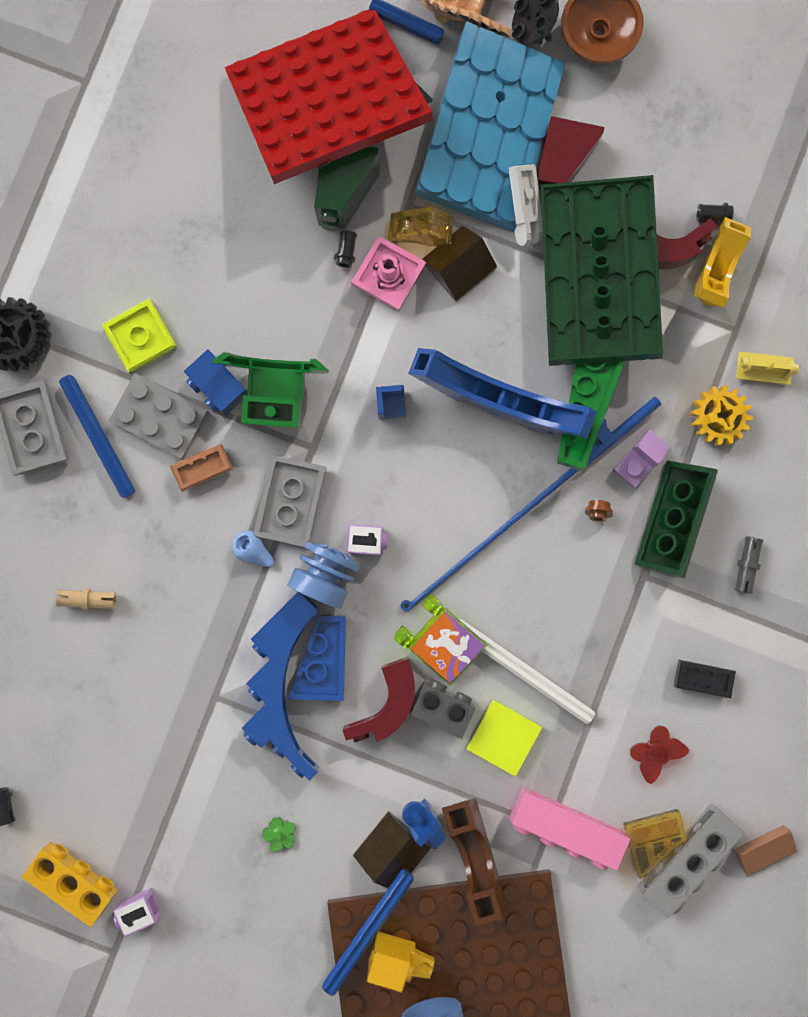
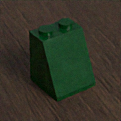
(344, 186)

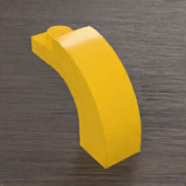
(720, 262)

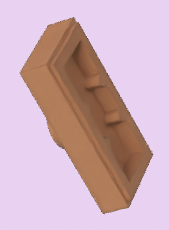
(201, 467)

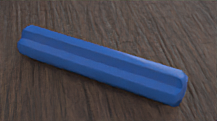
(407, 21)

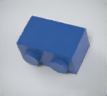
(215, 382)

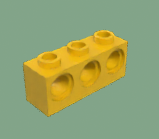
(56, 885)

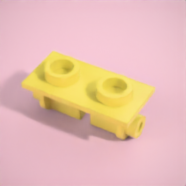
(765, 368)

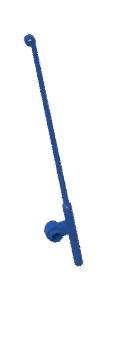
(606, 440)

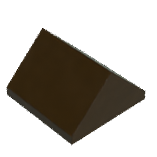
(461, 263)
(389, 850)

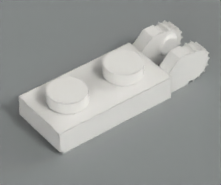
(526, 204)

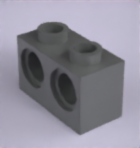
(439, 715)

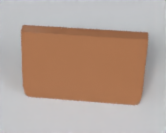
(766, 850)

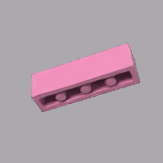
(569, 829)

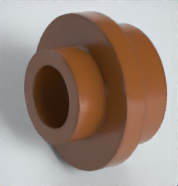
(599, 510)

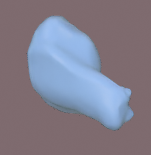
(251, 549)

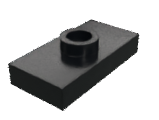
(704, 678)

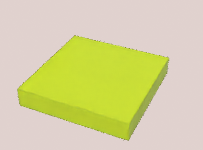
(139, 336)
(504, 737)

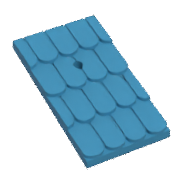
(487, 122)

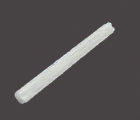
(535, 679)

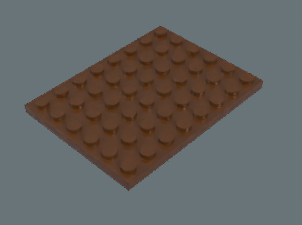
(490, 968)

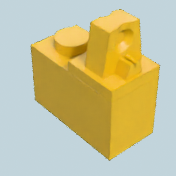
(396, 961)

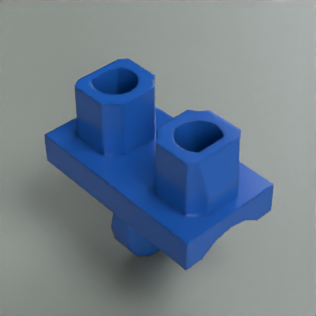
(423, 823)

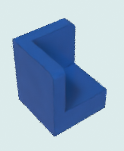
(391, 402)

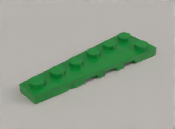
(594, 388)

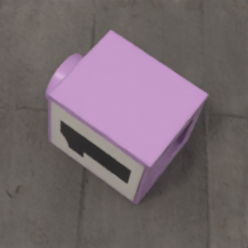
(366, 539)
(136, 912)

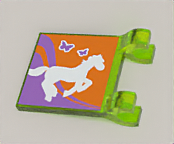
(442, 642)

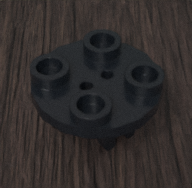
(534, 20)

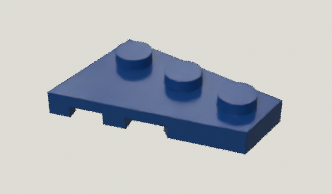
(323, 664)

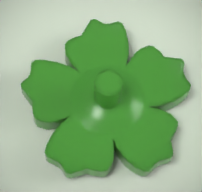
(279, 834)

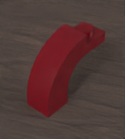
(683, 250)
(400, 698)

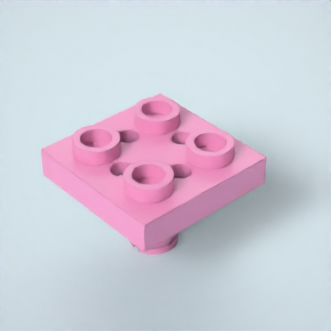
(386, 256)

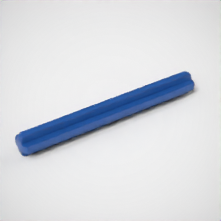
(97, 436)
(367, 932)

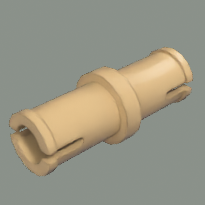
(86, 599)

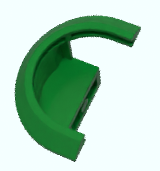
(274, 388)

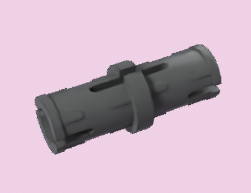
(749, 565)

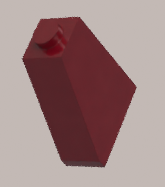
(566, 149)

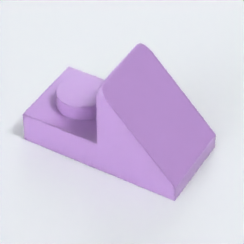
(641, 458)

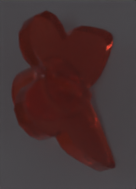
(657, 752)

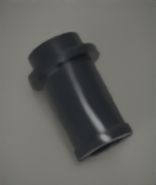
(716, 212)
(344, 255)
(6, 808)

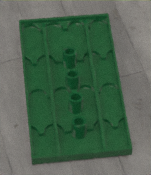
(601, 271)

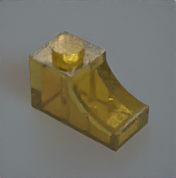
(421, 226)

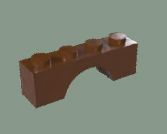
(483, 881)

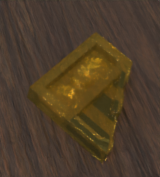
(654, 838)

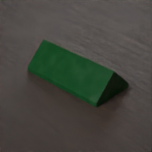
(676, 518)

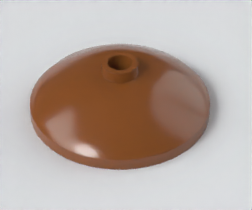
(617, 20)

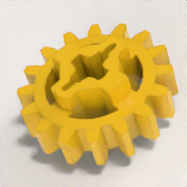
(723, 426)

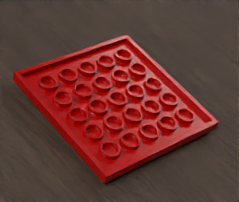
(327, 95)

